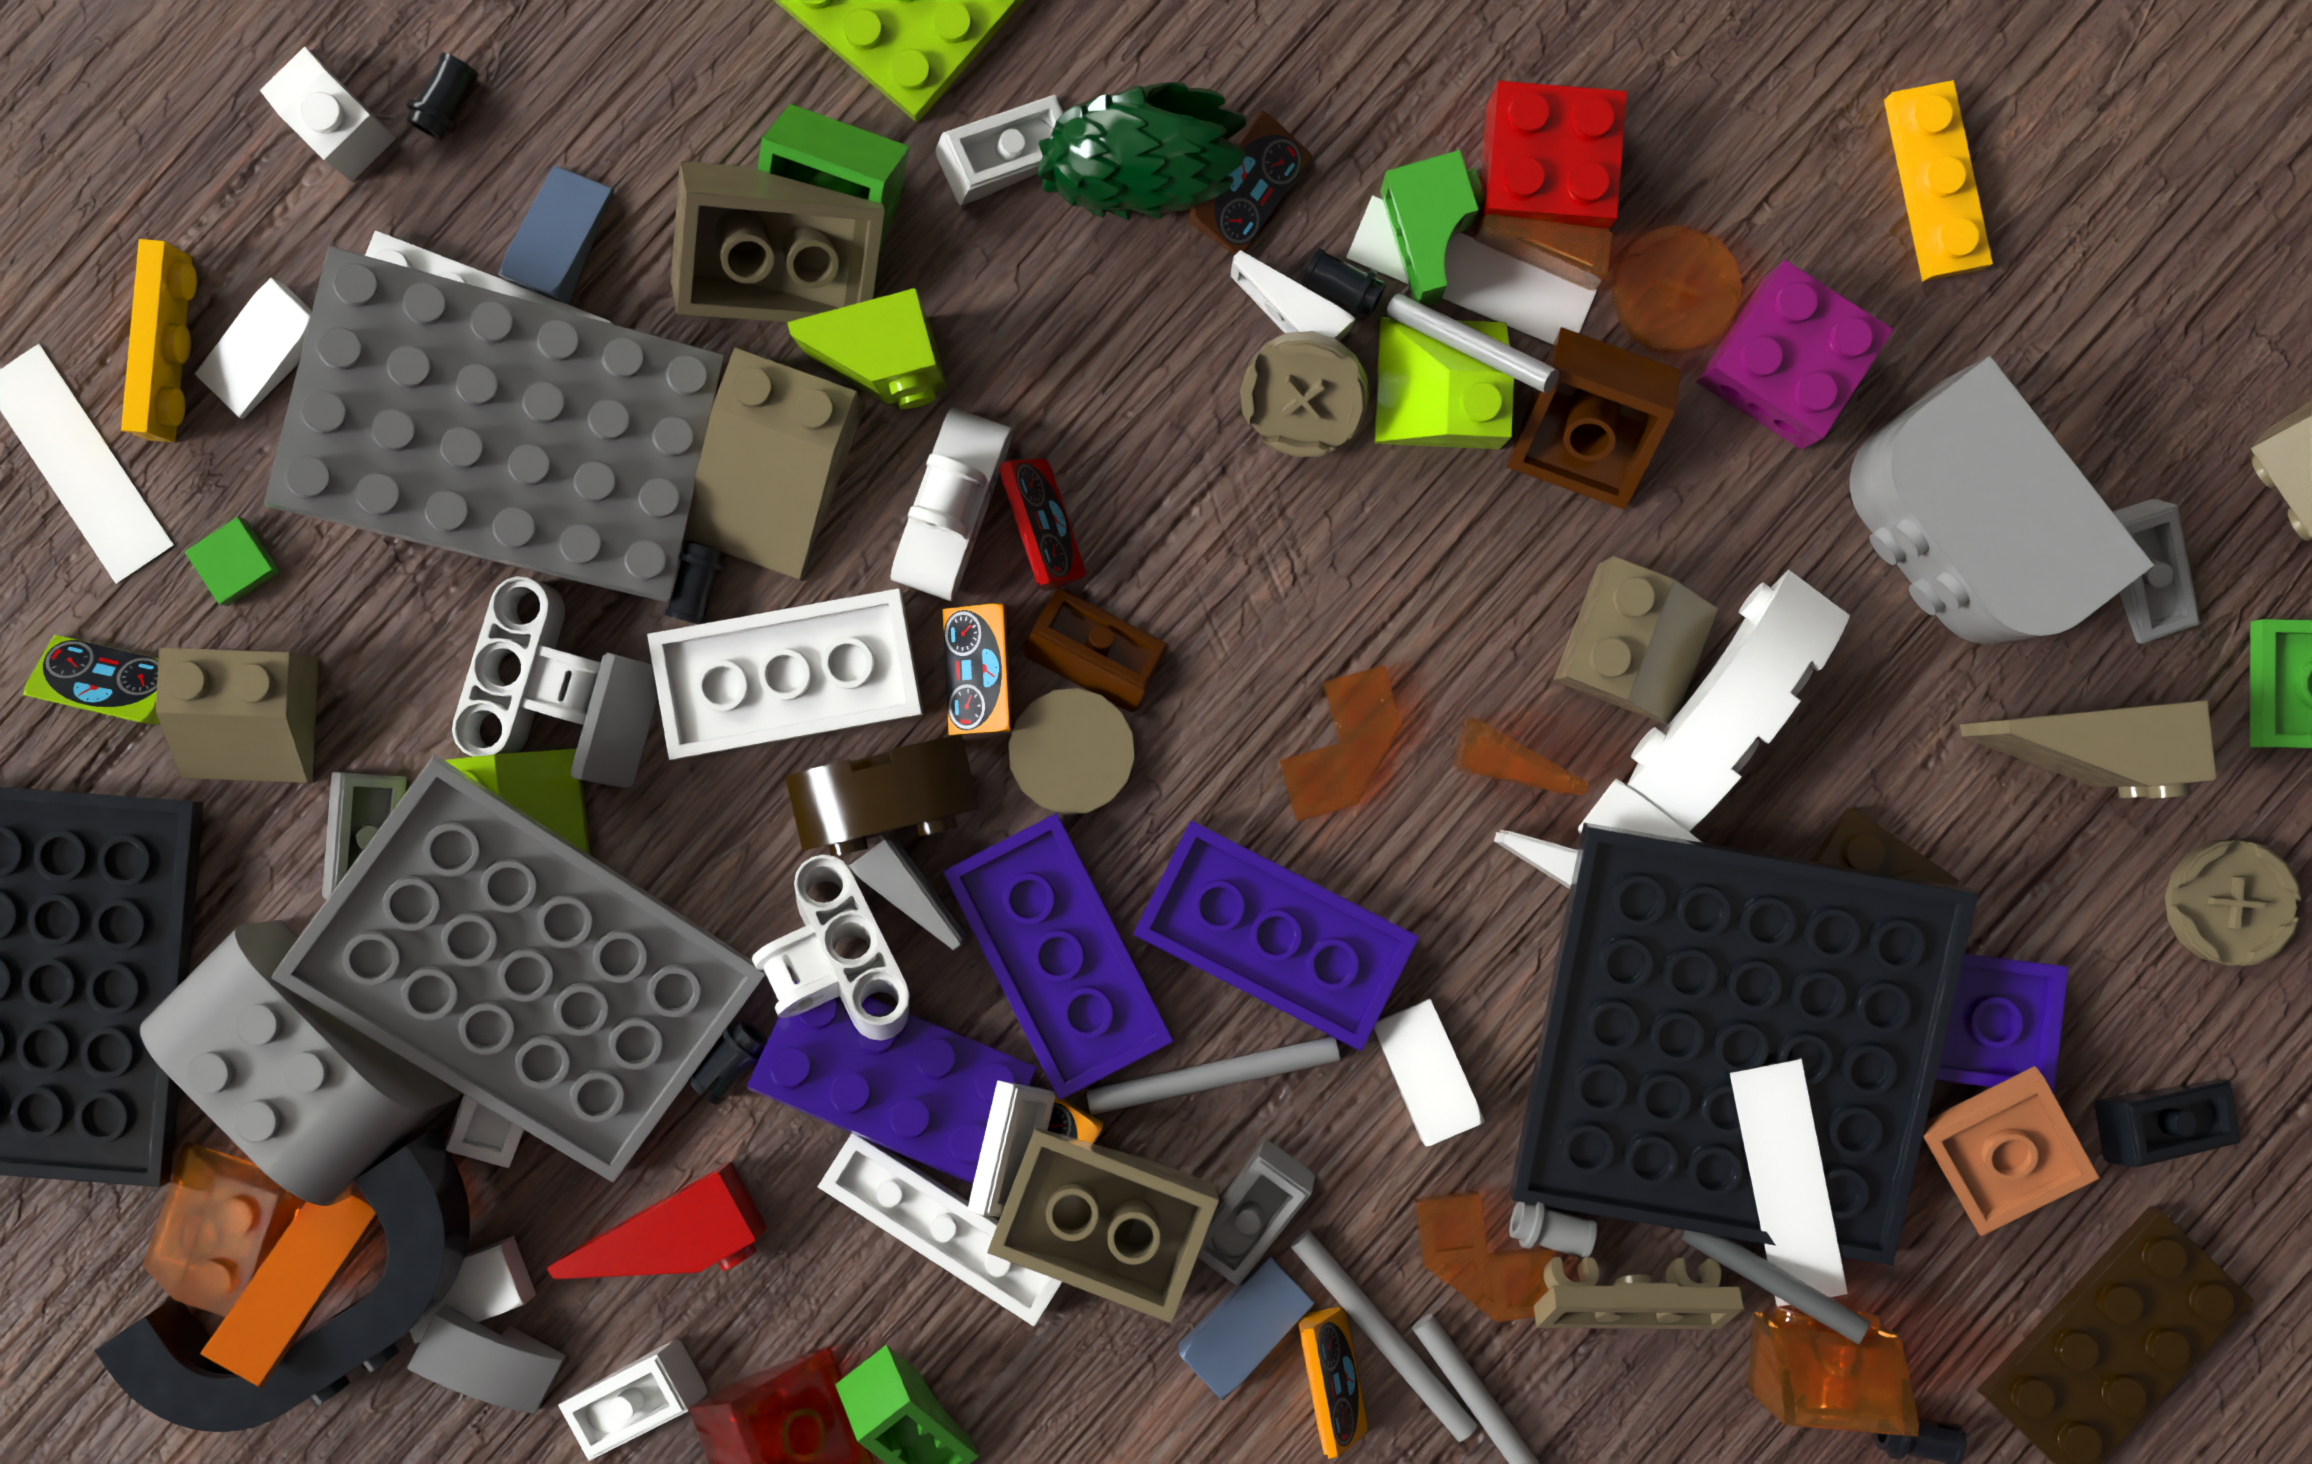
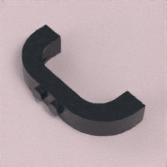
(427, 1237)

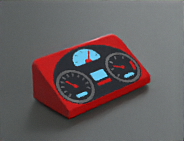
(1042, 522)

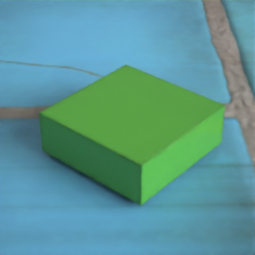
(232, 561)

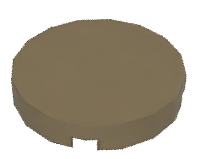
(1304, 394)
(1071, 751)
(2232, 902)

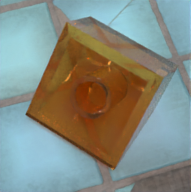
(216, 1228)
(1827, 1381)

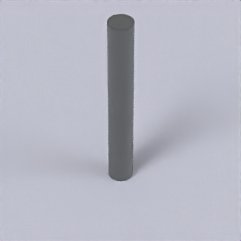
(1780, 1284)

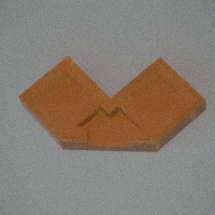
(1365, 729)
(1455, 1250)

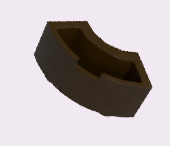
(882, 793)

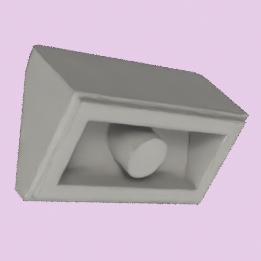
(616, 722)
(355, 814)

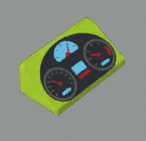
(96, 679)

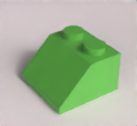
(836, 158)

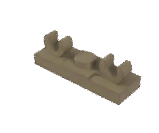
(1636, 1299)

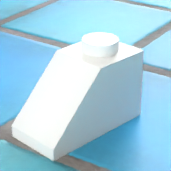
(327, 115)

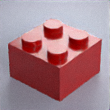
(1553, 153)

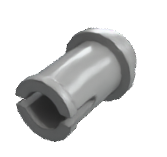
(1552, 1230)

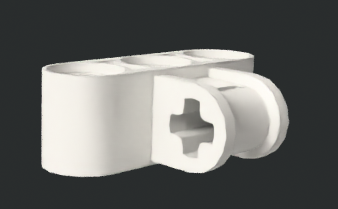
(951, 504)
(548, 680)
(820, 969)

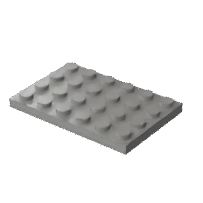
(493, 427)
(519, 970)

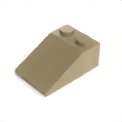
(769, 245)
(771, 462)
(2137, 749)
(1105, 1222)

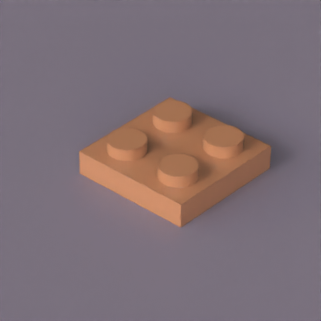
(2008, 1151)

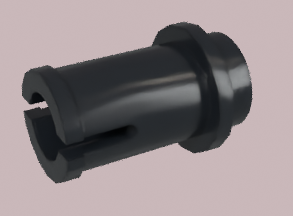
(441, 97)
(1344, 283)
(694, 583)
(729, 1062)
(1934, 1442)

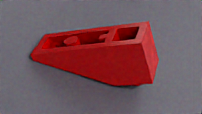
(677, 1235)

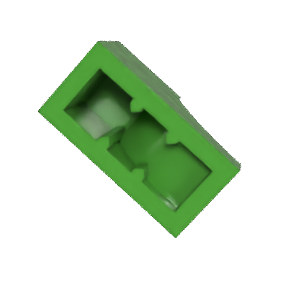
(1426, 209)
(899, 1415)

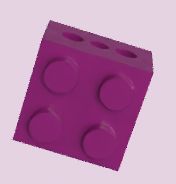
(1794, 355)

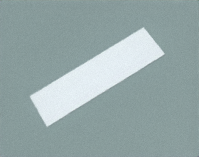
(1482, 280)
(79, 465)
(1788, 1174)

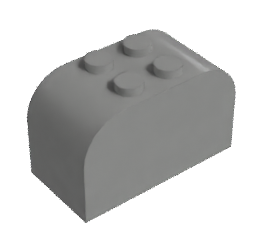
(1989, 513)
(284, 1075)

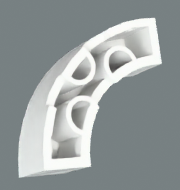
(1741, 699)

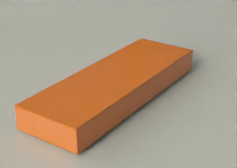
(289, 1288)

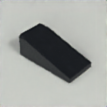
(2166, 1123)

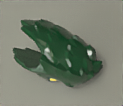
(1143, 150)

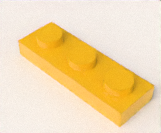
(1938, 181)
(158, 341)

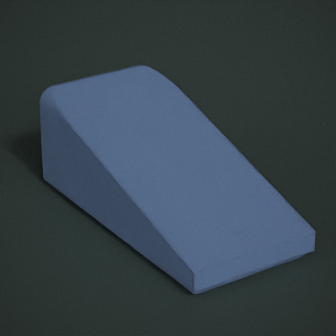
(556, 235)
(1244, 1327)

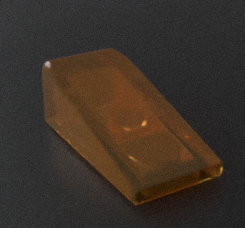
(1560, 249)
(1497, 756)

